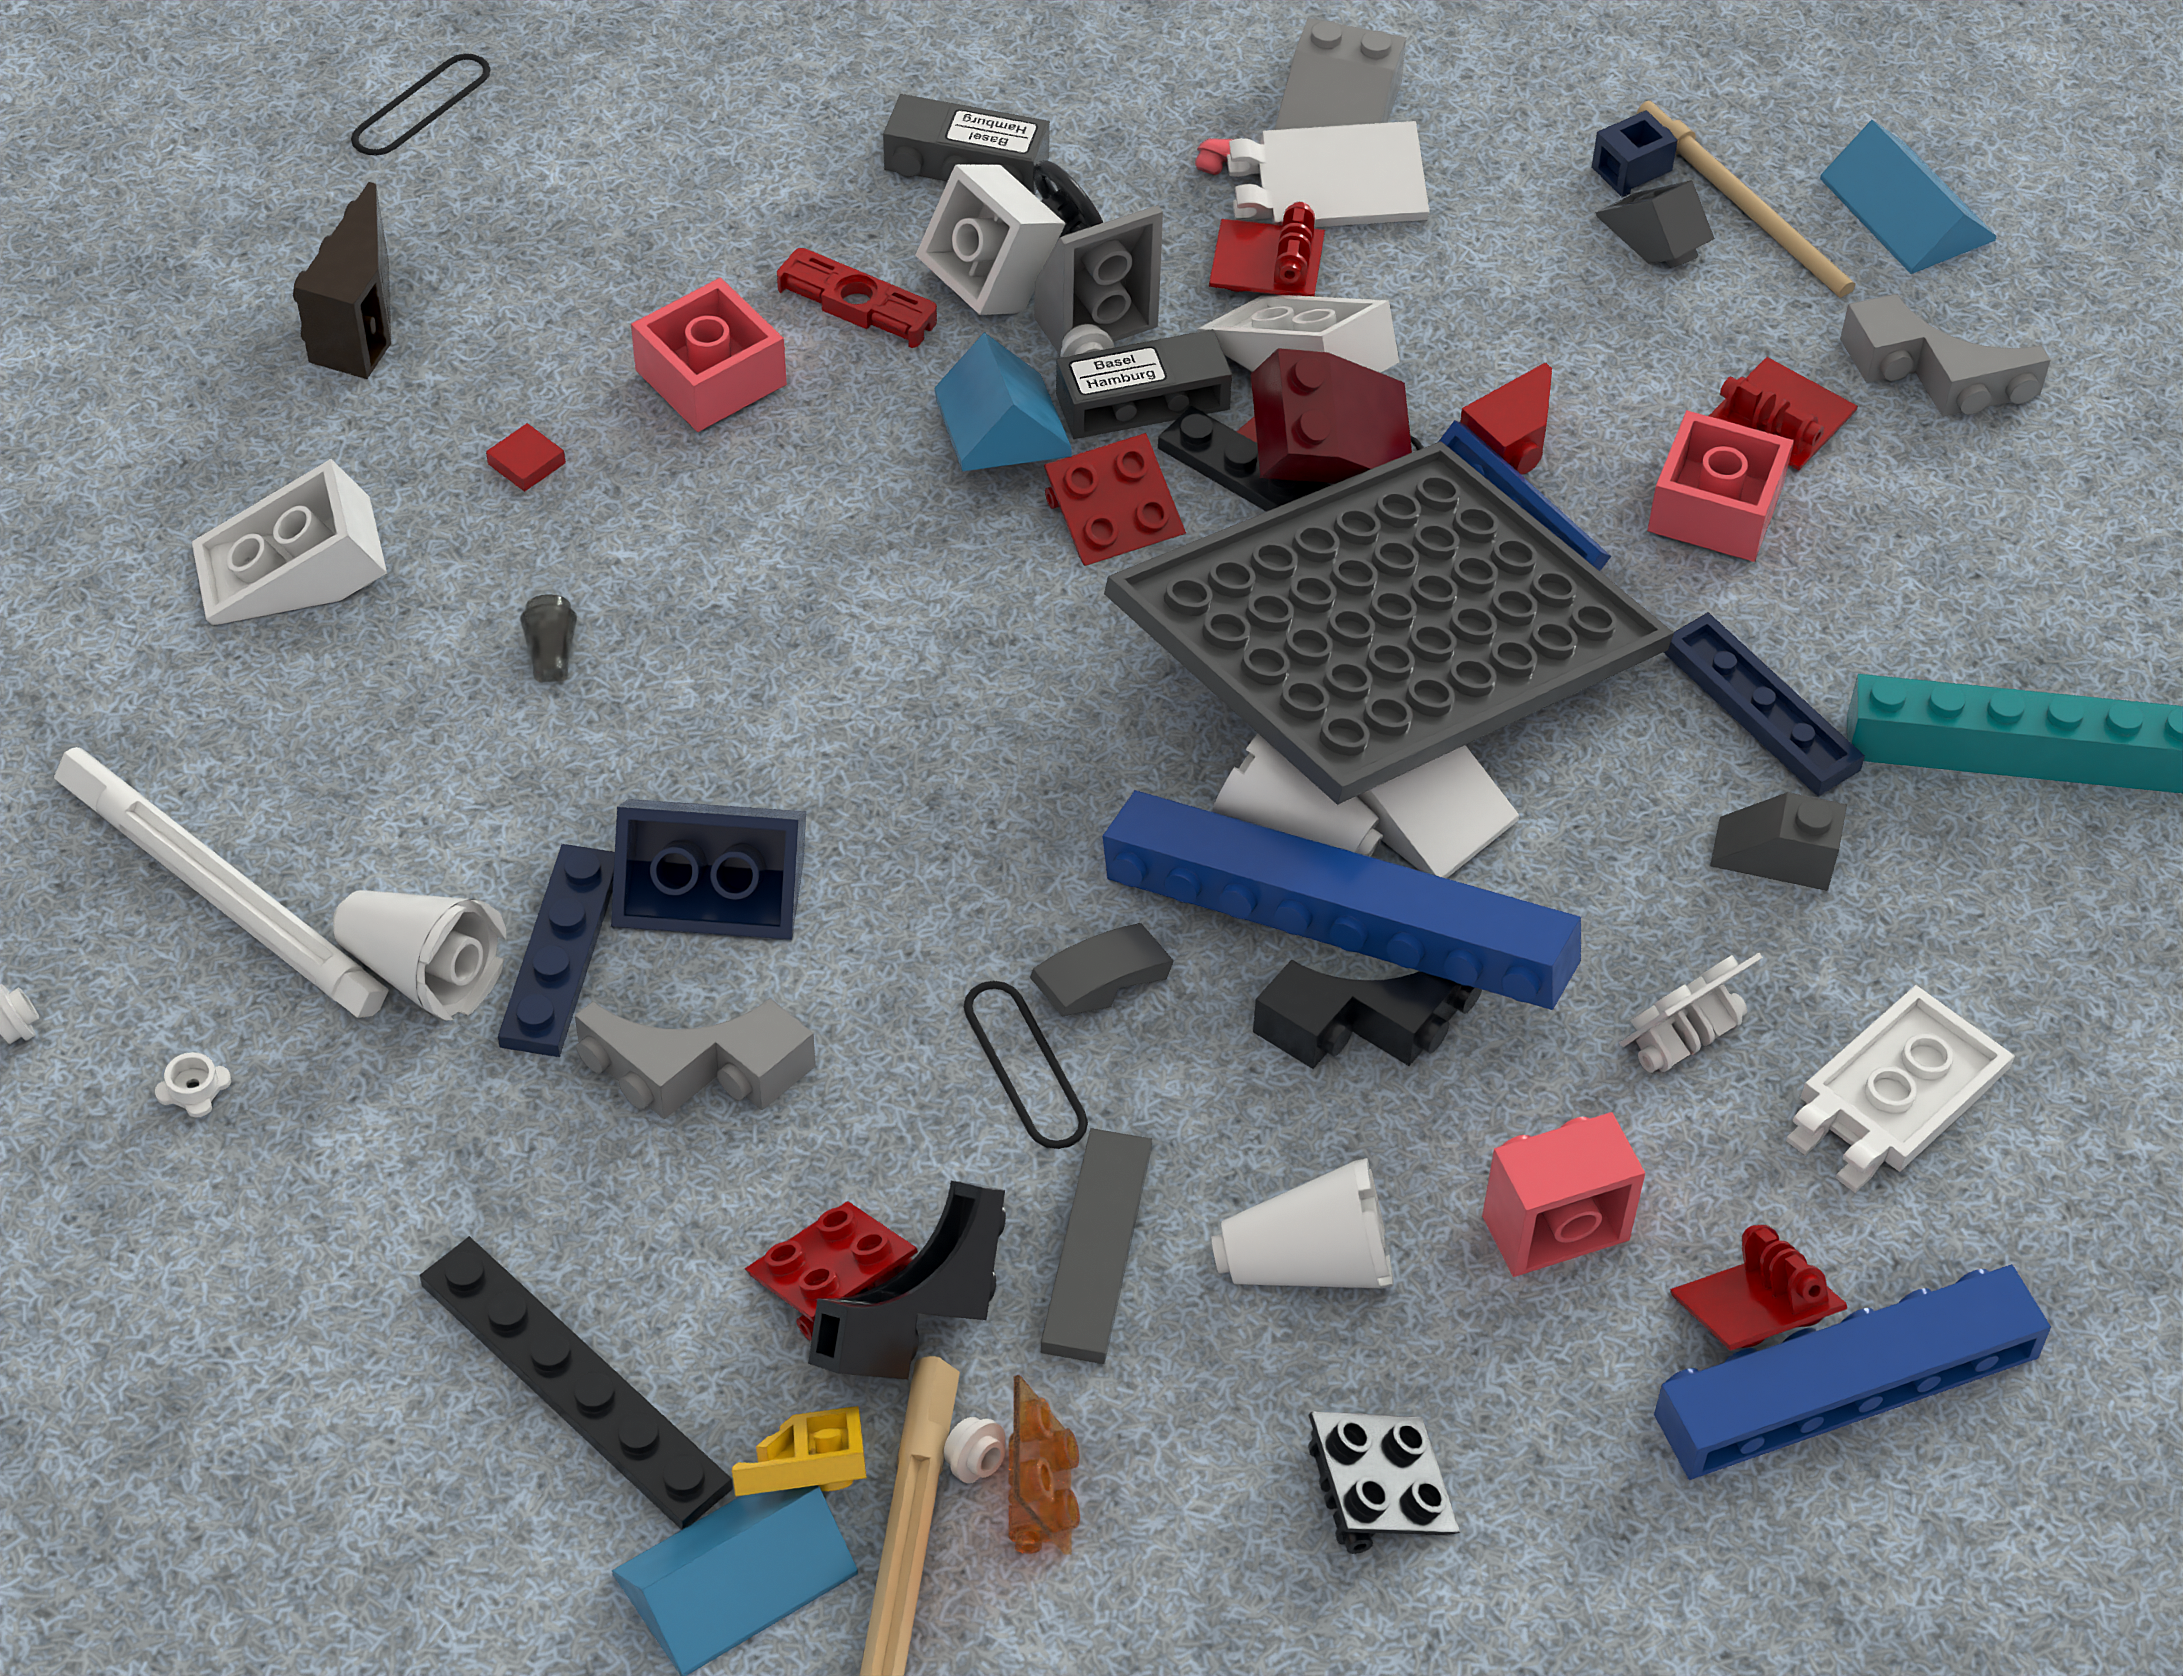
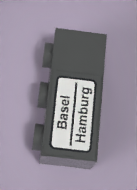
(935, 135)
(1142, 383)

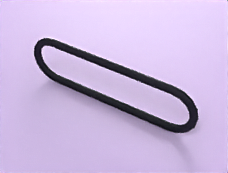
(356, 133)
(1003, 1077)

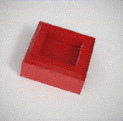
(525, 457)

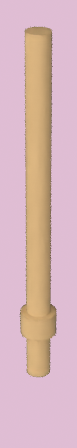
(1752, 205)

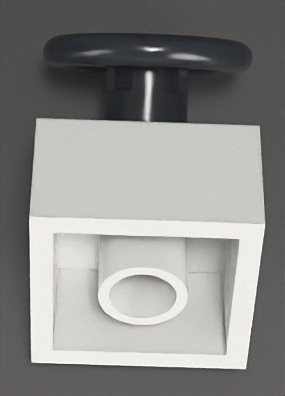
(997, 235)

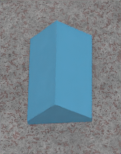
(1903, 200)
(999, 410)
(736, 1573)

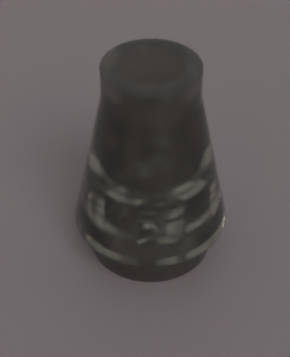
(549, 635)

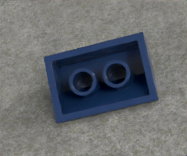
(707, 868)

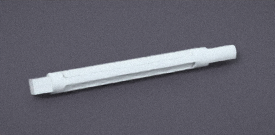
(220, 883)

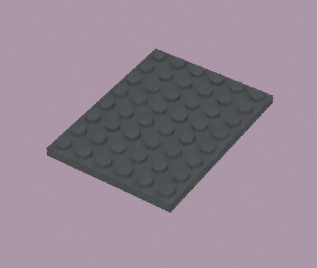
(1387, 619)

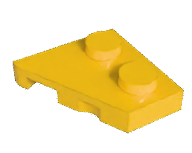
(807, 1451)

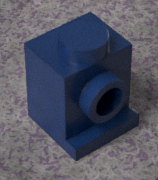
(1633, 152)

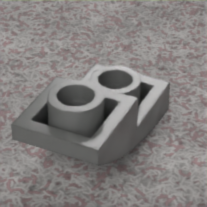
(1092, 971)

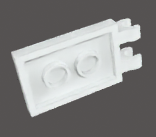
(1337, 170)
(1898, 1086)

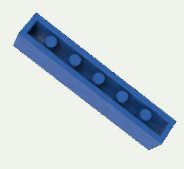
(1850, 1370)

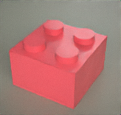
(709, 354)
(1720, 485)
(1562, 1193)

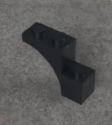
(1317, 1012)
(948, 1278)

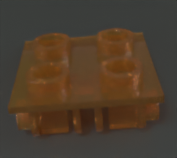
(1040, 1475)

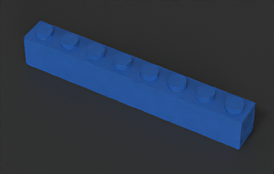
(1344, 899)

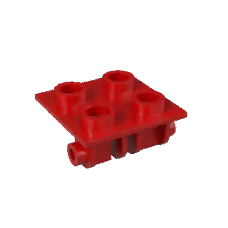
(1269, 255)
(1785, 406)
(1113, 499)
(832, 1259)
(1762, 1295)

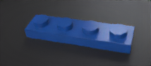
(1514, 485)

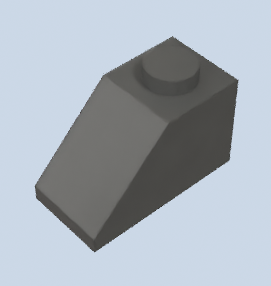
(1661, 223)
(1782, 840)

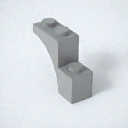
(1958, 375)
(664, 1068)

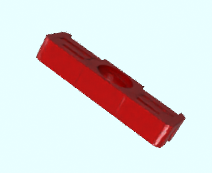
(832, 281)

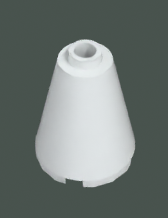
(1280, 797)
(425, 946)
(1310, 1236)

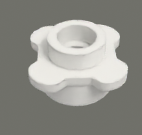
(188, 1069)

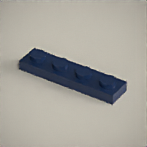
(1764, 704)
(559, 951)

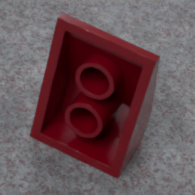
(1326, 417)

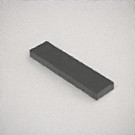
(1096, 1246)

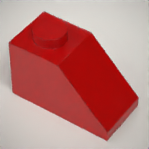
(1514, 418)

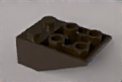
(347, 292)

